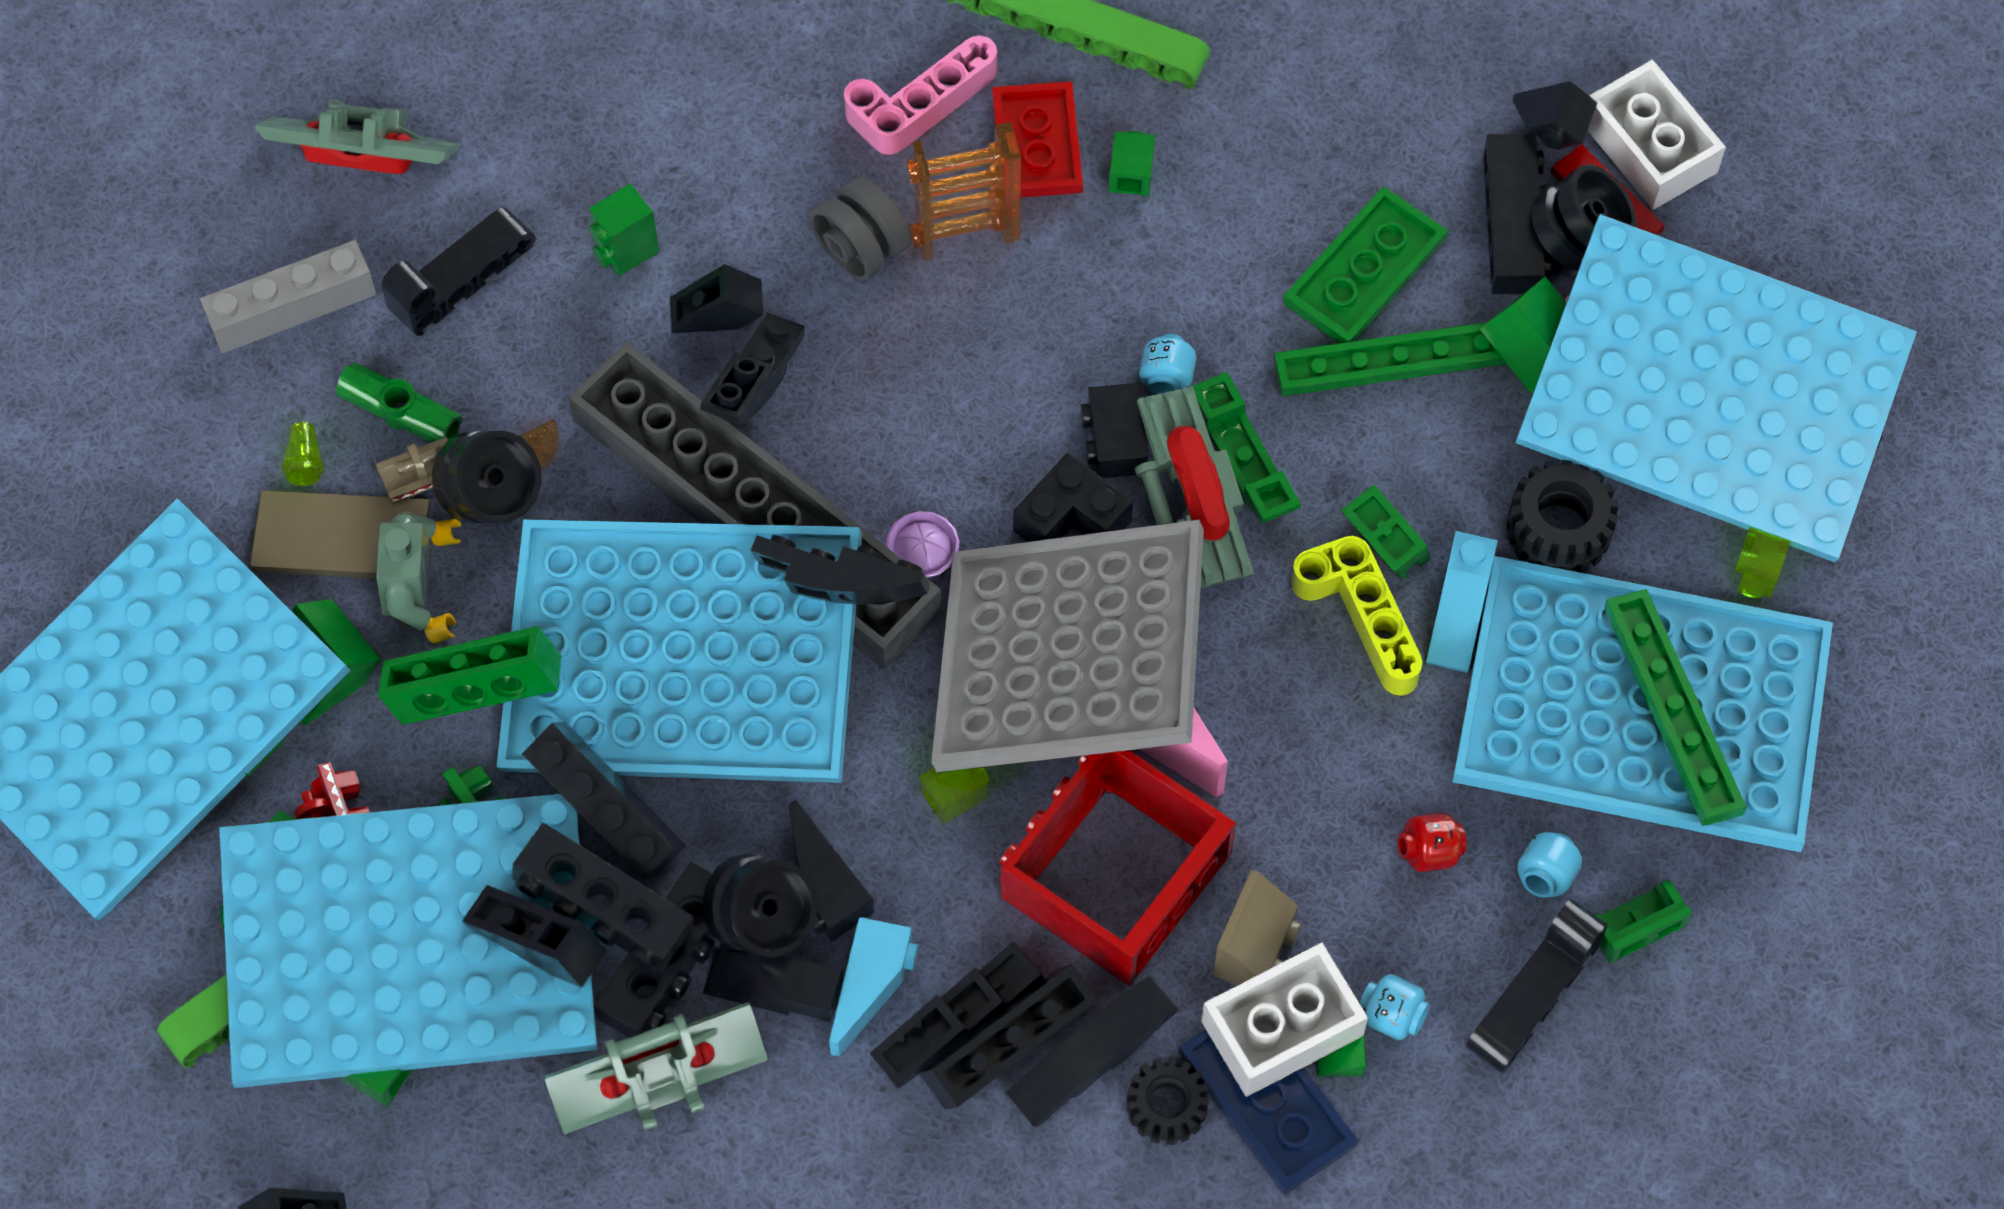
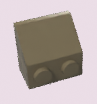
(1256, 931)

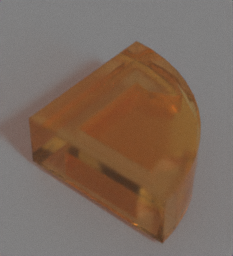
(543, 441)

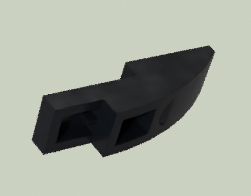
(755, 372)
(854, 579)

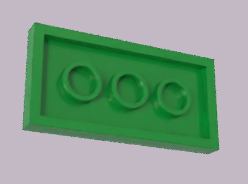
(1365, 267)

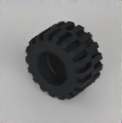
(1564, 487)

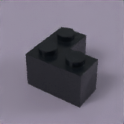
(1069, 498)

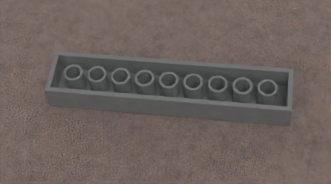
(725, 477)

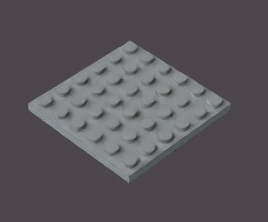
(1070, 647)

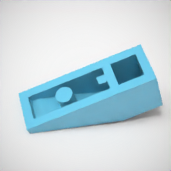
(1461, 602)
(872, 975)

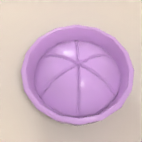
(925, 541)

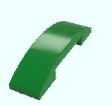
(1229, 429)

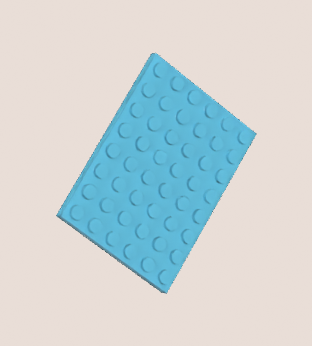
(1717, 387)
(684, 651)
(149, 707)
(1568, 725)
(358, 949)

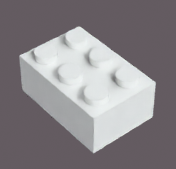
(1654, 135)
(1284, 1019)

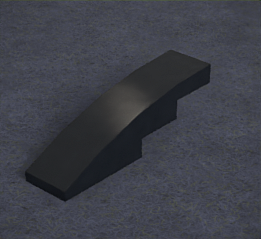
(956, 1014)
(1092, 1051)

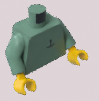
(404, 571)

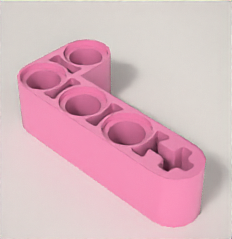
(967, 66)

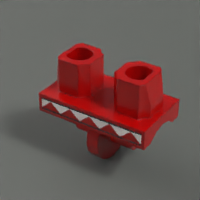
(329, 794)

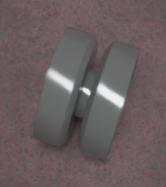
(860, 228)

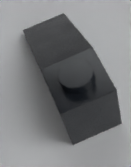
(838, 891)
(536, 935)

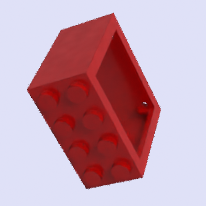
(1156, 797)

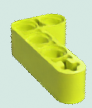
(1367, 617)

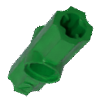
(379, 394)

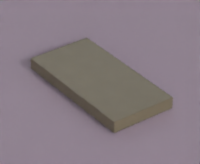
(323, 532)

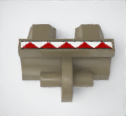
(410, 472)

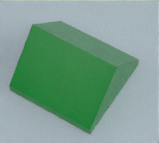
(1526, 330)

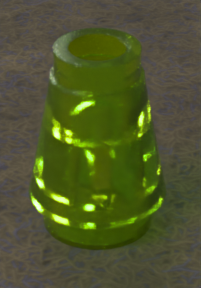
(302, 455)

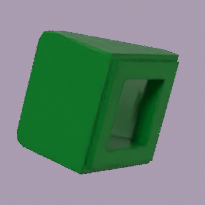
(1344, 1061)

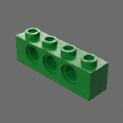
(470, 675)

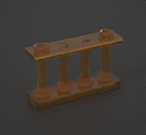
(1001, 199)

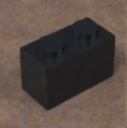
(1116, 430)

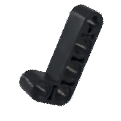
(457, 272)
(1537, 986)

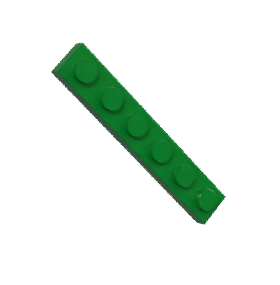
(1384, 359)
(1675, 708)

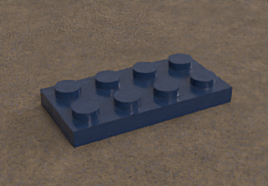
(1283, 1124)

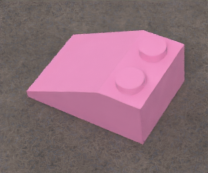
(1196, 761)

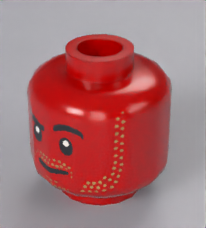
(1432, 842)

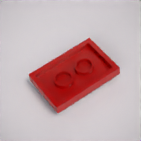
(1045, 135)

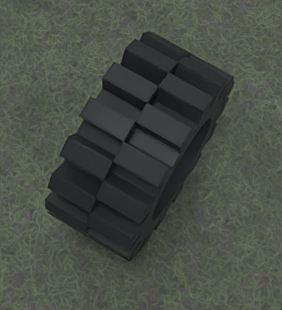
(1174, 1076)

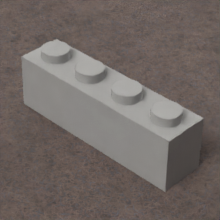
(288, 296)

